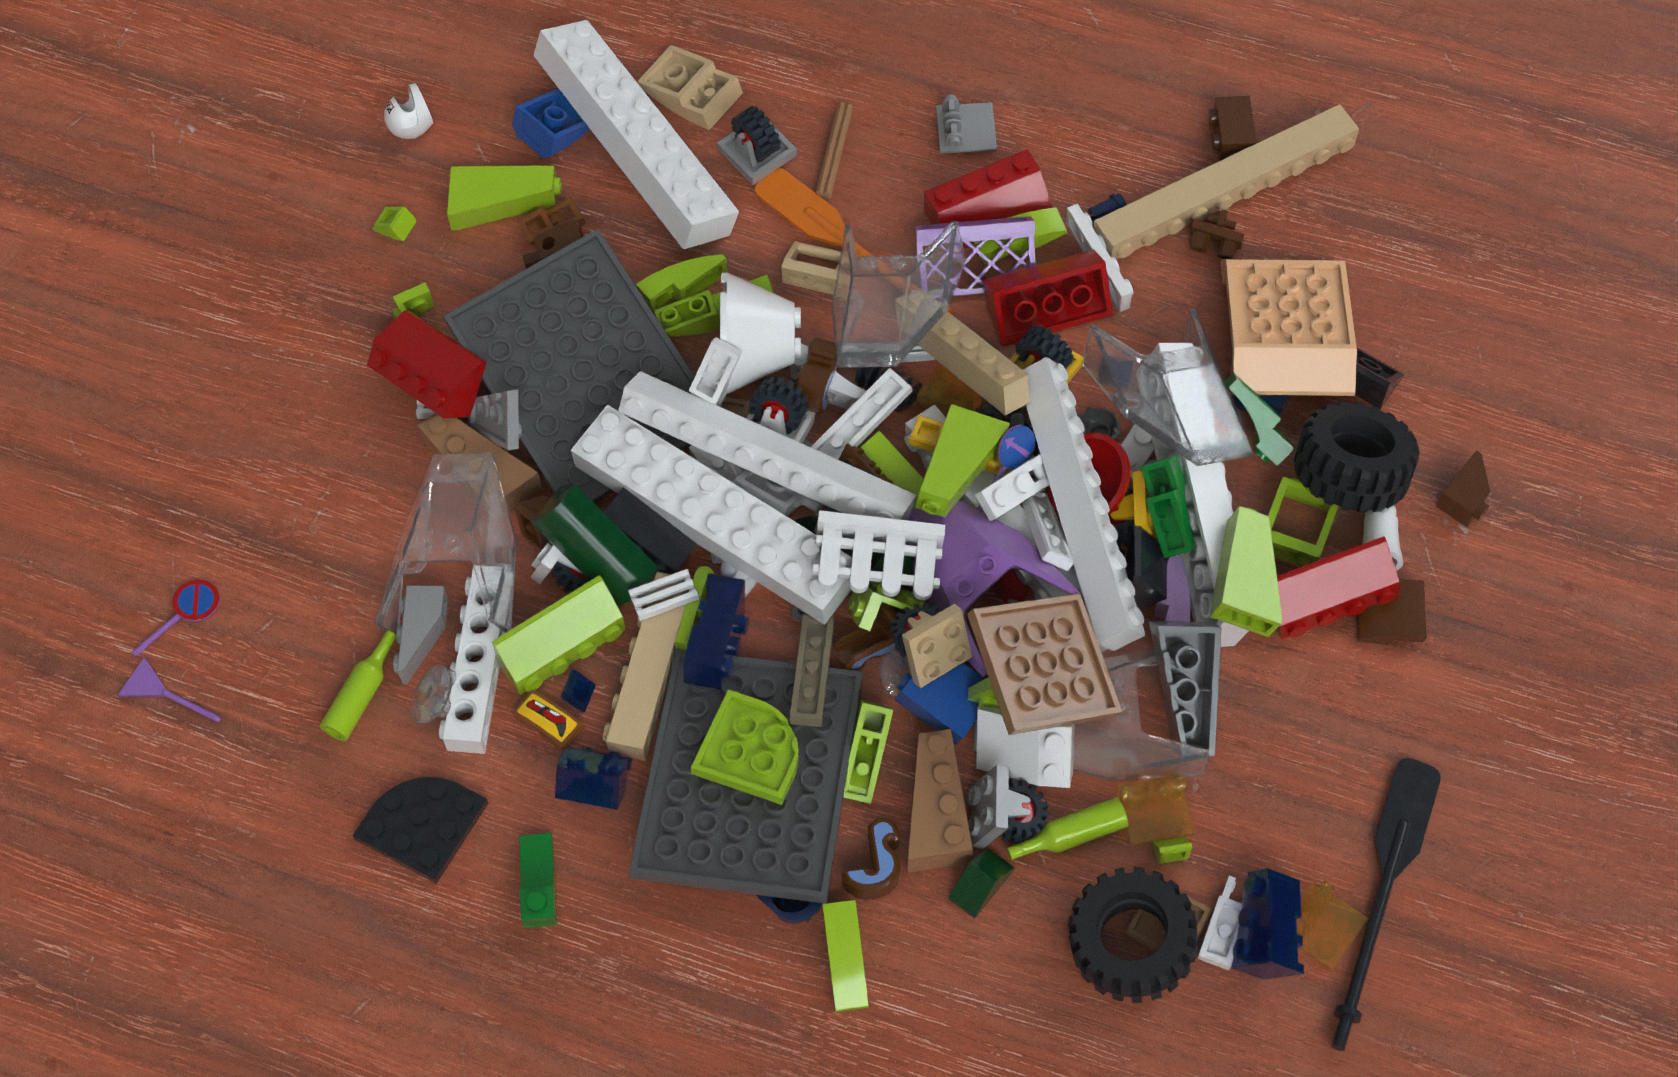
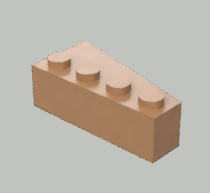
(939, 815)

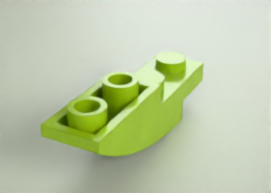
(698, 312)

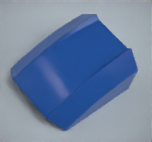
(548, 123)

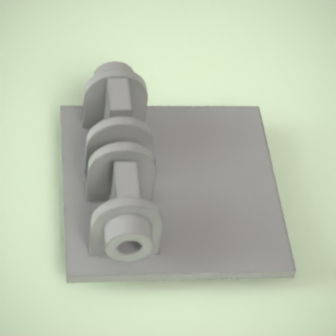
(965, 126)

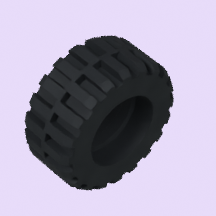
(1356, 457)
(1124, 893)

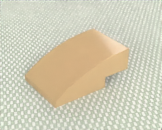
(691, 86)

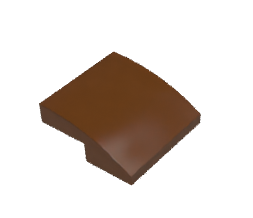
(1399, 620)

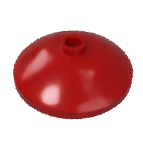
(1112, 467)

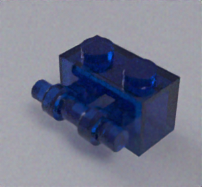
(592, 777)

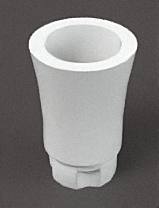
(1384, 524)

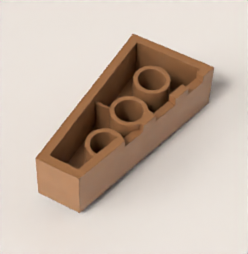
(454, 437)

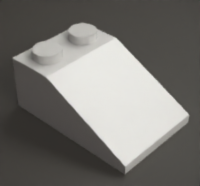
(1035, 756)

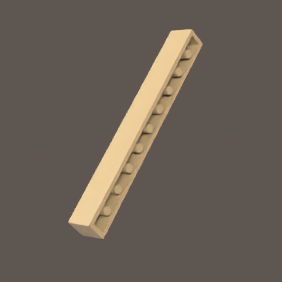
(1227, 182)

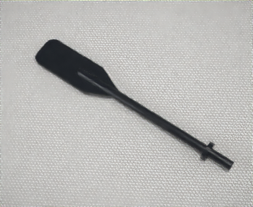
(1397, 845)

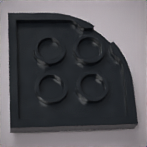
(421, 824)

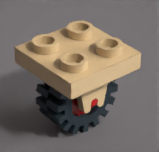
(931, 640)

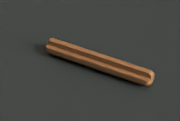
(834, 150)

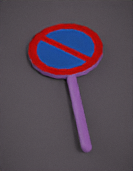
(192, 602)

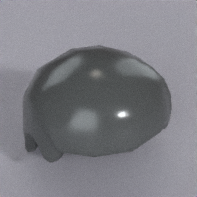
(1100, 421)

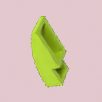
(1047, 228)
(681, 280)
(845, 955)

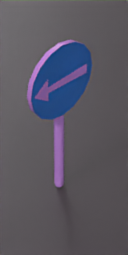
(1014, 450)

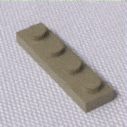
(811, 672)

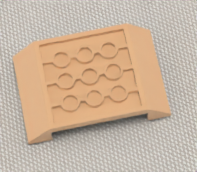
(1291, 326)

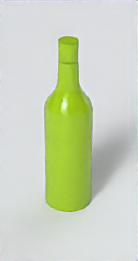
(357, 692)
(1075, 829)

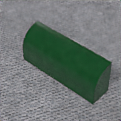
(594, 542)

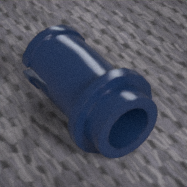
(1107, 206)

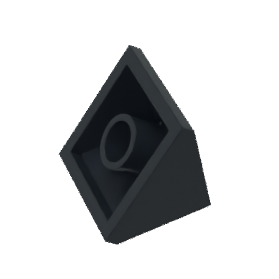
(1375, 379)
(1146, 568)

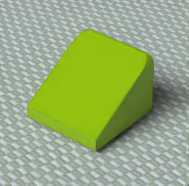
(395, 223)
(1172, 850)

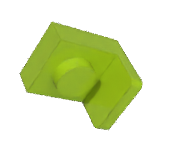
(415, 300)

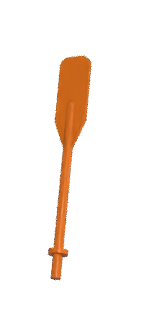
(805, 209)

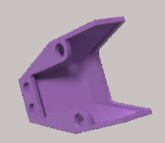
(976, 557)

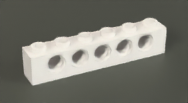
(473, 733)

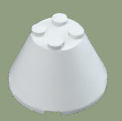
(760, 327)

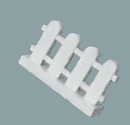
(879, 535)

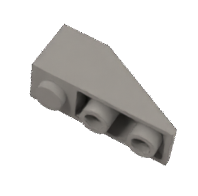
(423, 622)

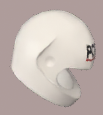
(410, 118)

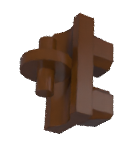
(1204, 232)

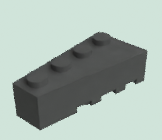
(1189, 679)

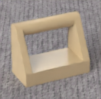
(810, 275)

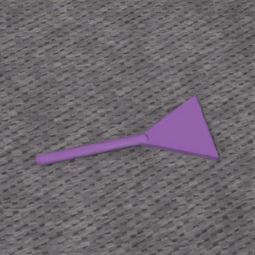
(146, 683)

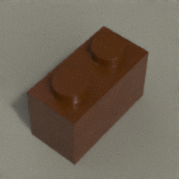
(1232, 125)

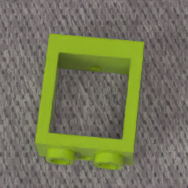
(1290, 548)

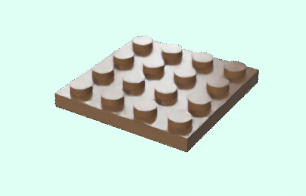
(1044, 663)

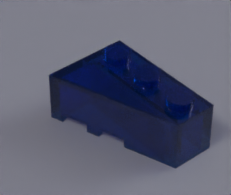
(717, 633)
(1268, 926)

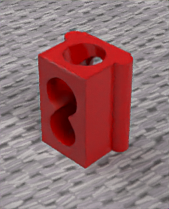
(1010, 587)

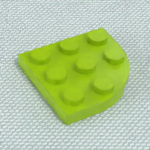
(749, 749)

